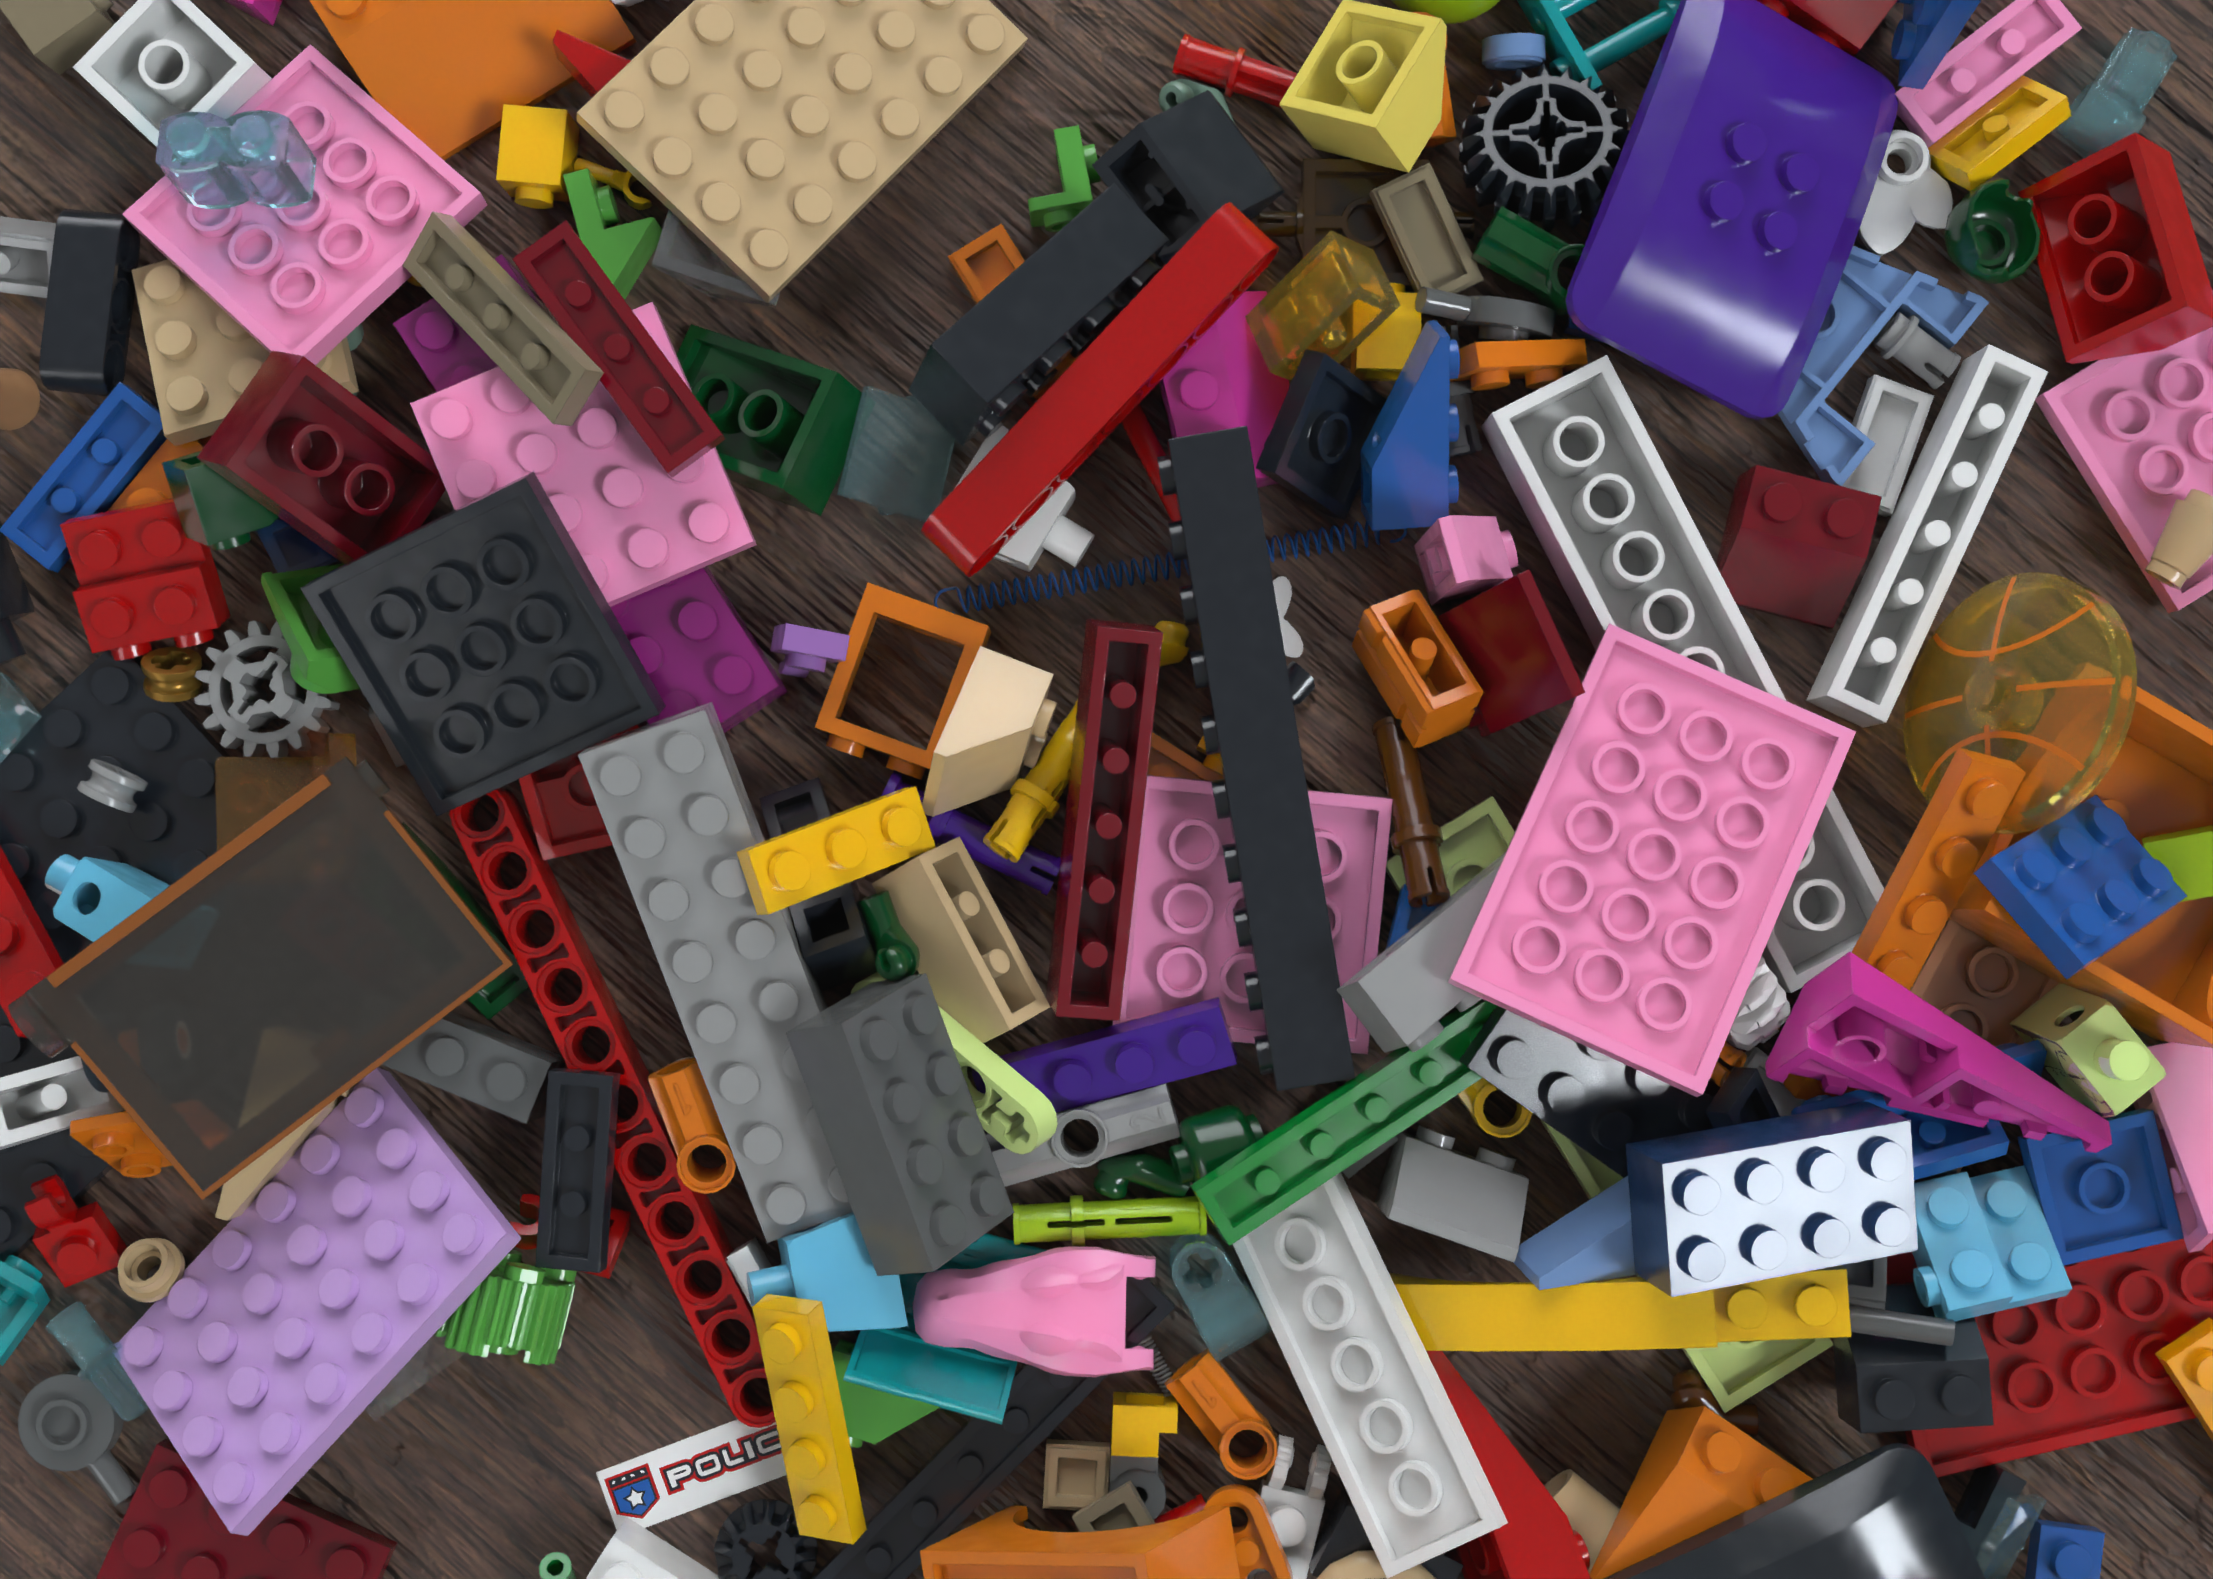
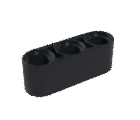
(89, 302)

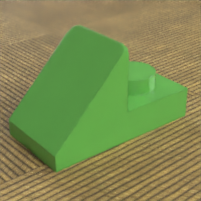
(619, 249)

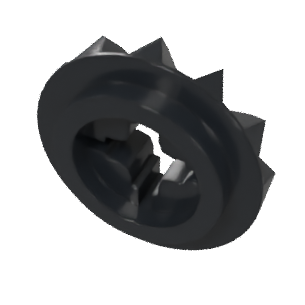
(756, 1523)

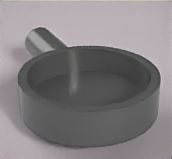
(1489, 316)
(73, 1427)

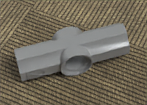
(1122, 1126)

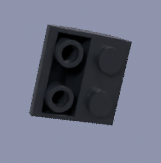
(1188, 167)

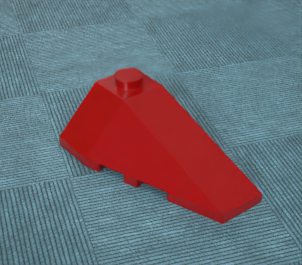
(1538, 1532)

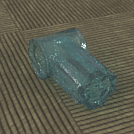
(2115, 100)

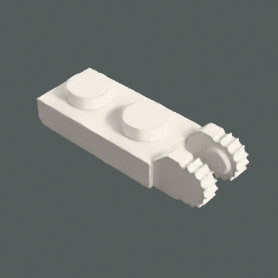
(1293, 1510)

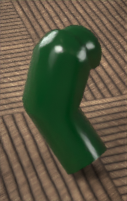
(895, 950)
(1140, 1169)

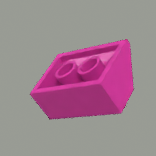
(1226, 383)

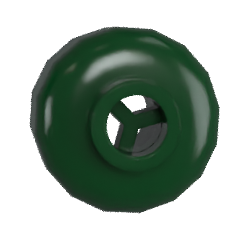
(1212, 1140)

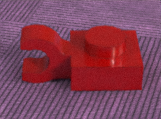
(71, 1238)

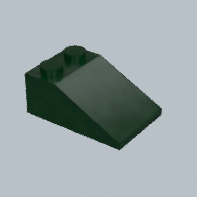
(779, 416)

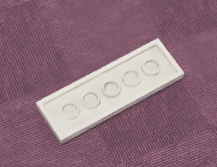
(1368, 1380)

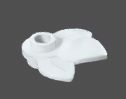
(1904, 197)

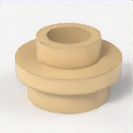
(138, 1261)

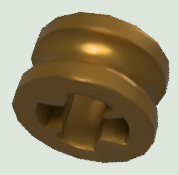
(172, 674)

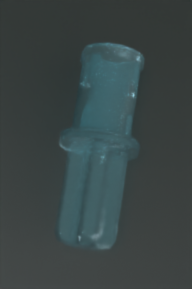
(97, 1359)

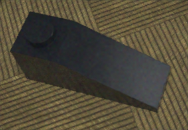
(830, 923)

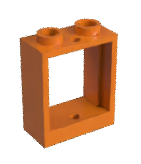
(921, 618)

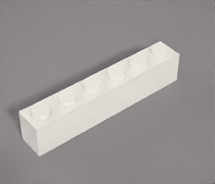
(1926, 536)

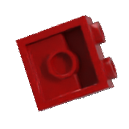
(142, 580)
(564, 808)

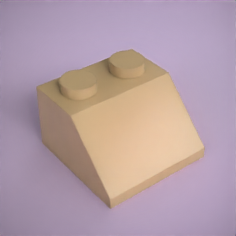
(990, 733)

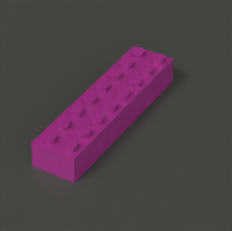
(680, 630)

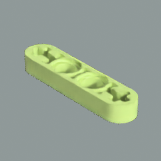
(1019, 1097)

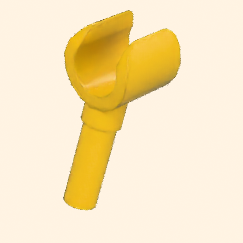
(616, 179)

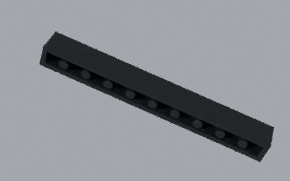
(1259, 758)

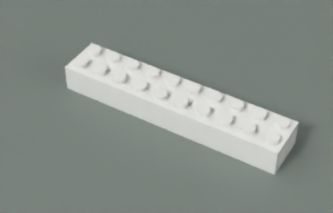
(1641, 565)

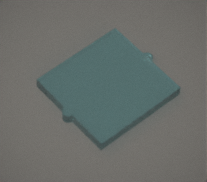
(896, 456)
(2009, 1535)

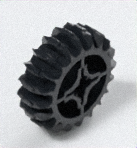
(1511, 169)

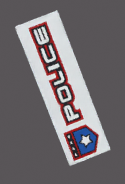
(692, 1473)

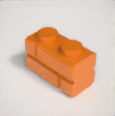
(1416, 668)

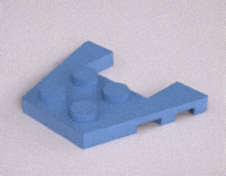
(1859, 310)

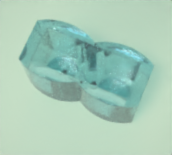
(236, 159)

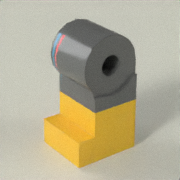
(1135, 1444)

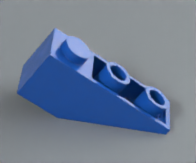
(1407, 450)

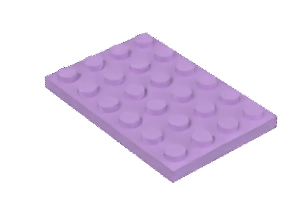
(313, 1299)

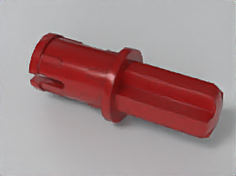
(1232, 71)

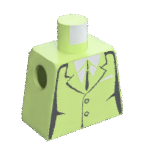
(2093, 1057)

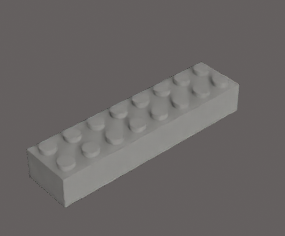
(732, 974)

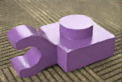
(807, 649)

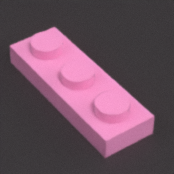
(1985, 66)

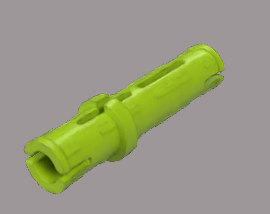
(1033, 1220)

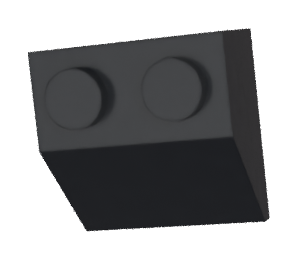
(1912, 1384)

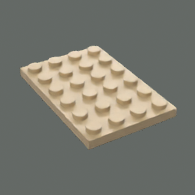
(792, 114)

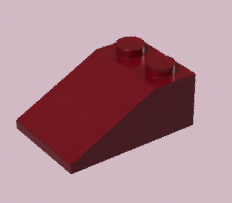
(1511, 653)

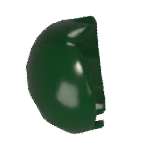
(1992, 233)

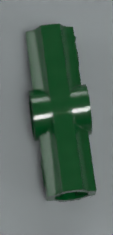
(1527, 257)

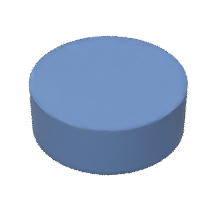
(1513, 51)

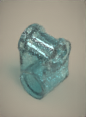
(1221, 1301)

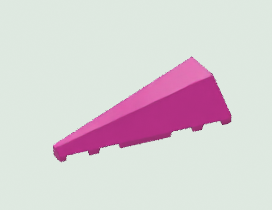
(1879, 1037)

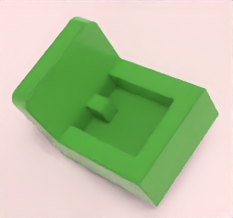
(1076, 176)

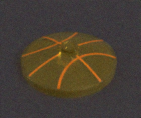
(2028, 677)

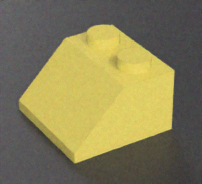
(1371, 85)

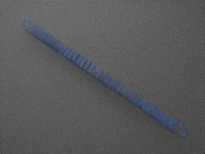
(1154, 575)

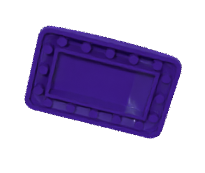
(1734, 204)

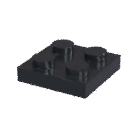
(1321, 434)

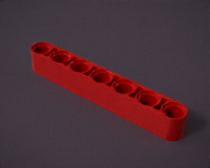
(1100, 389)

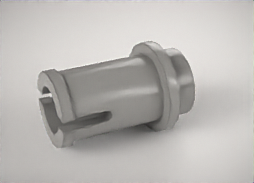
(1916, 349)

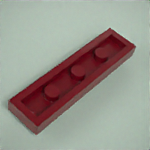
(619, 344)

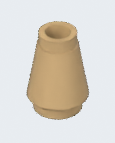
(2184, 540)

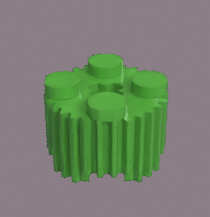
(513, 1311)

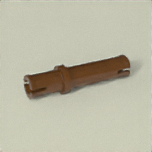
(1415, 834)

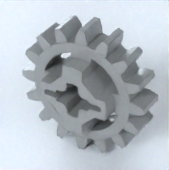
(250, 708)

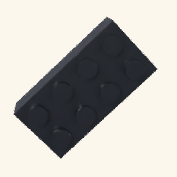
(1039, 317)

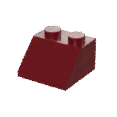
(1795, 544)

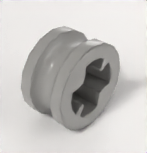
(112, 785)

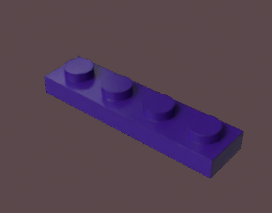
(1127, 1056)

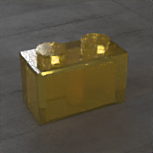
(1322, 305)

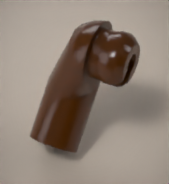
(1693, 1392)

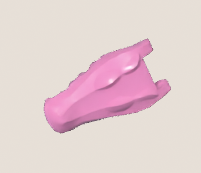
(1041, 1310)

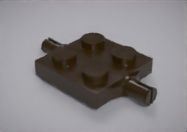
(1339, 201)

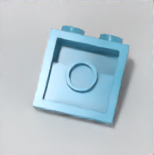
(1984, 1245)

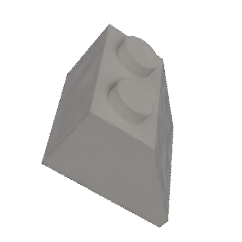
(1454, 1193)

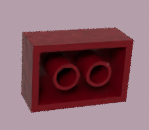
(323, 460)

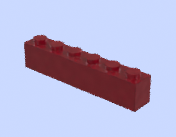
(1103, 819)

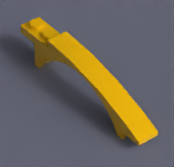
(1622, 1313)

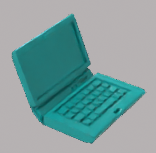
(937, 1375)

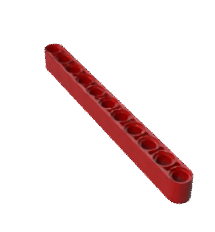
(567, 1025)

